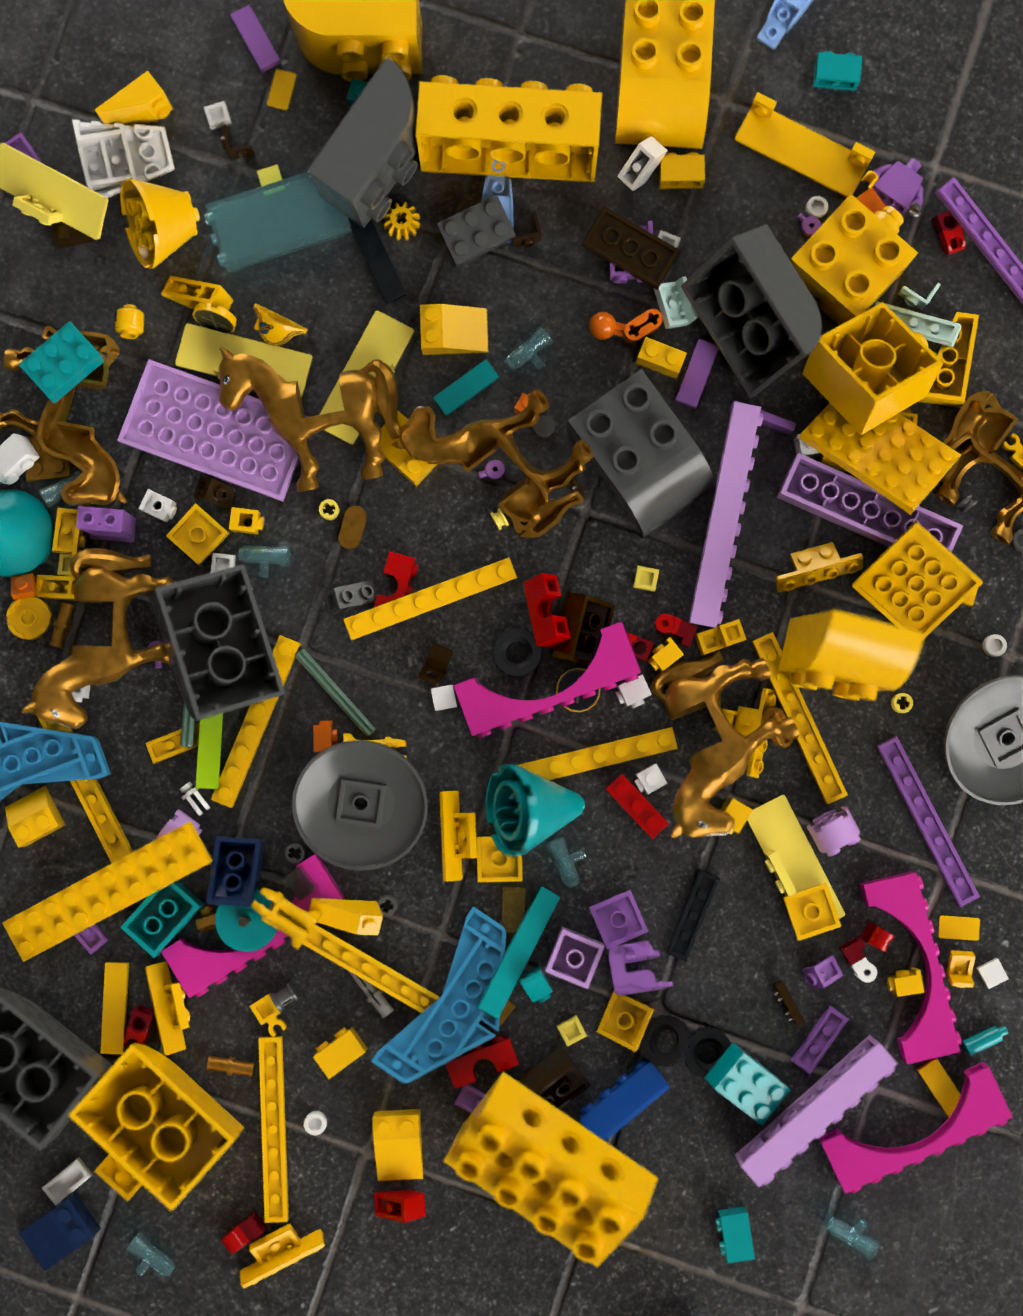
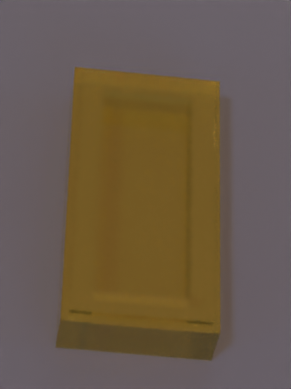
(513, 908)

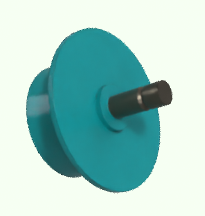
(243, 926)

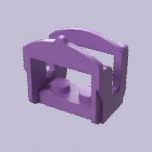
(637, 981)

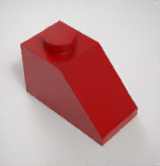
(399, 1205)

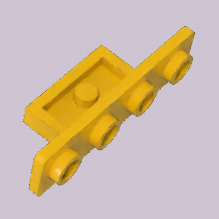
(66, 536)
(817, 565)
(748, 721)
(457, 836)
(168, 1007)
(118, 1177)
(278, 1251)

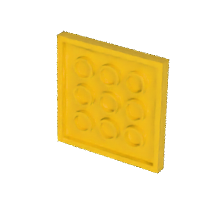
(917, 581)

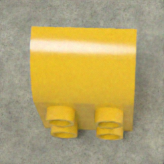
(358, 35)
(665, 72)
(848, 652)
(156, 1123)

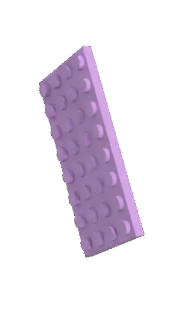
(186, 424)

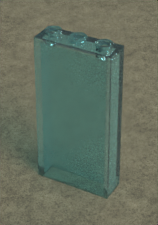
(272, 222)

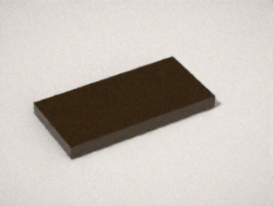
(630, 248)

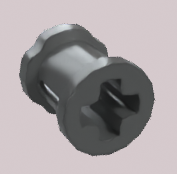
(284, 996)

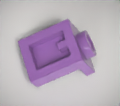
(822, 973)

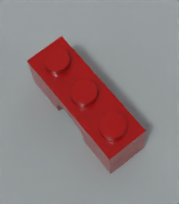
(402, 569)
(540, 594)
(636, 806)
(498, 1051)

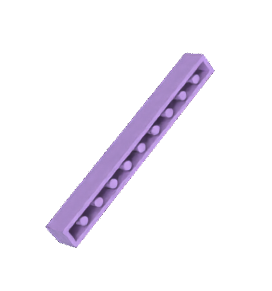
(725, 513)

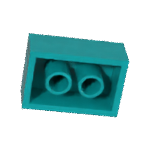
(61, 362)
(162, 917)
(747, 1084)

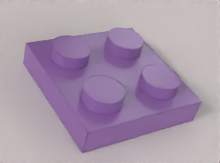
(618, 919)

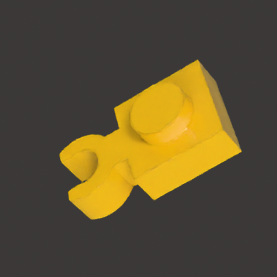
(1016, 449)
(267, 1012)

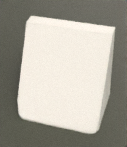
(443, 697)

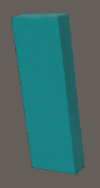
(466, 387)

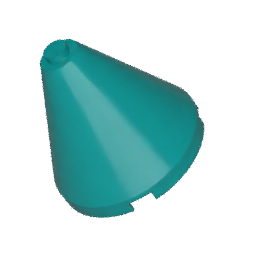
(24, 533)
(527, 809)

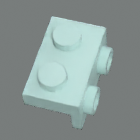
(675, 305)

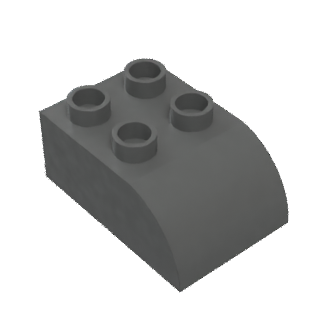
(370, 149)
(755, 308)
(642, 453)
(216, 642)
(41, 1070)

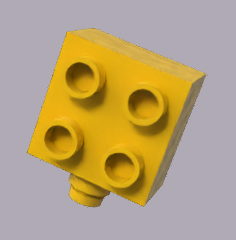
(853, 259)
(872, 367)

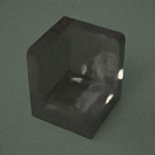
(299, 882)

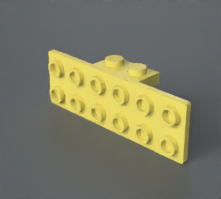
(50, 194)
(381, 340)
(201, 353)
(788, 849)

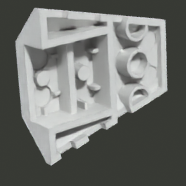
(120, 153)

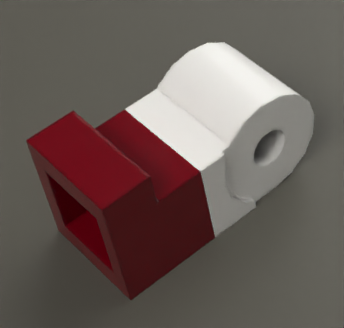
(857, 961)

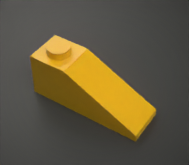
(193, 292)
(56, 587)
(349, 915)

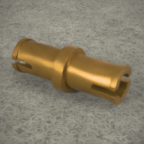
(62, 625)
(230, 1066)

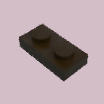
(68, 236)
(783, 995)

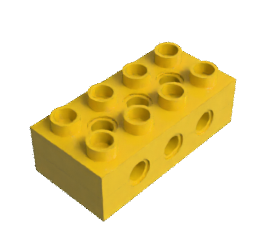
(526, 128)
(551, 1170)

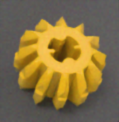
(402, 213)

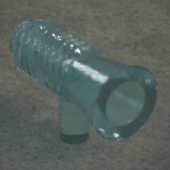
(529, 349)
(52, 493)
(265, 555)
(564, 861)
(853, 1237)
(151, 1256)

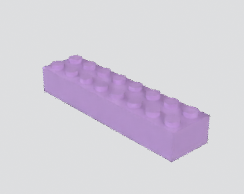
(857, 505)
(815, 1111)

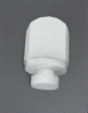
(188, 790)

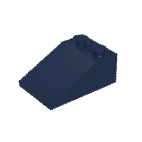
(235, 871)
(60, 1231)

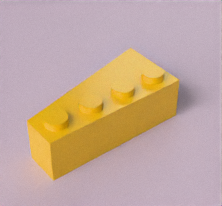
(953, 377)

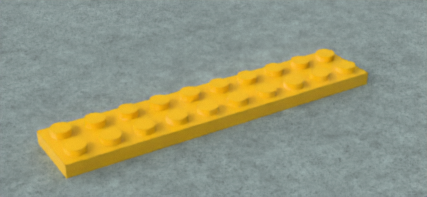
(107, 891)

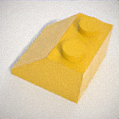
(33, 817)

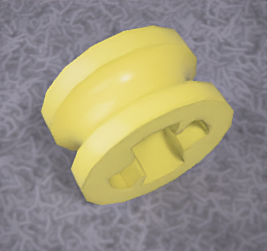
(332, 503)
(499, 519)
(896, 707)

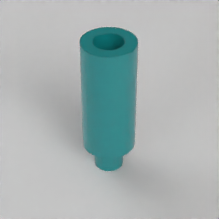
(984, 1040)

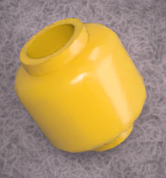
(129, 321)

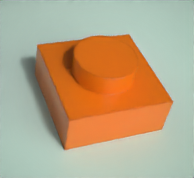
(23, 586)

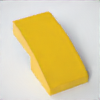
(720, 637)

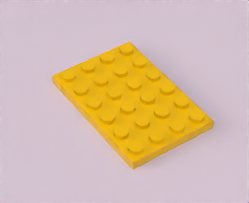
(890, 458)

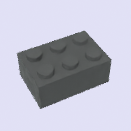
(476, 230)

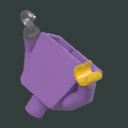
(898, 186)

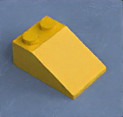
(136, 104)
(453, 329)
(407, 465)
(398, 1144)

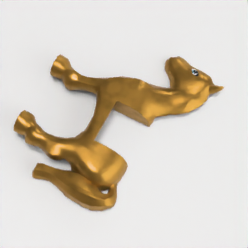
(361, 399)
(985, 433)
(72, 441)
(476, 441)
(97, 664)
(722, 762)

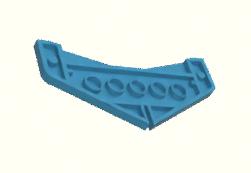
(47, 756)
(453, 1020)

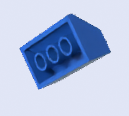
(624, 1100)

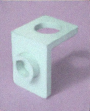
(916, 300)

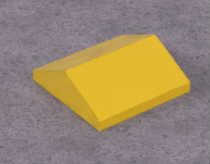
(625, 1021)

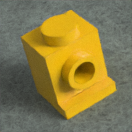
(238, 519)
(665, 655)
(905, 983)

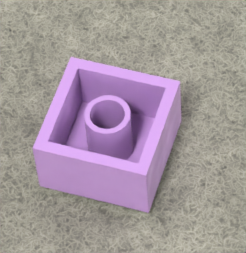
(574, 957)

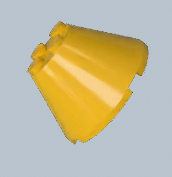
(157, 220)

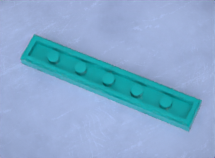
(518, 952)

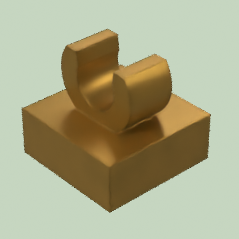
(208, 921)

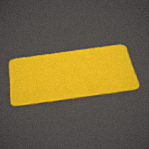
(281, 89)
(959, 928)

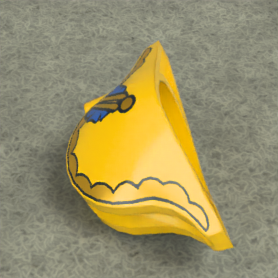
(275, 328)

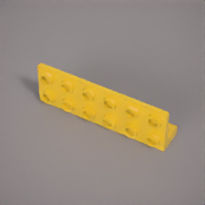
(802, 148)

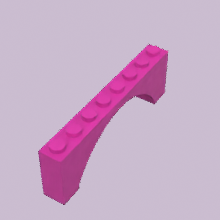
(611, 664)
(200, 966)
(933, 1029)
(977, 1110)

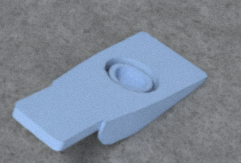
(781, 19)
(503, 188)

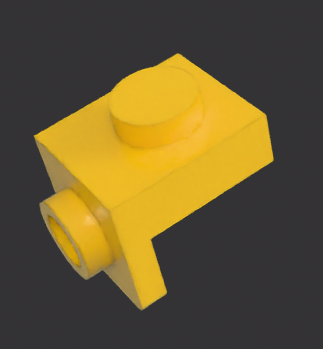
(960, 968)

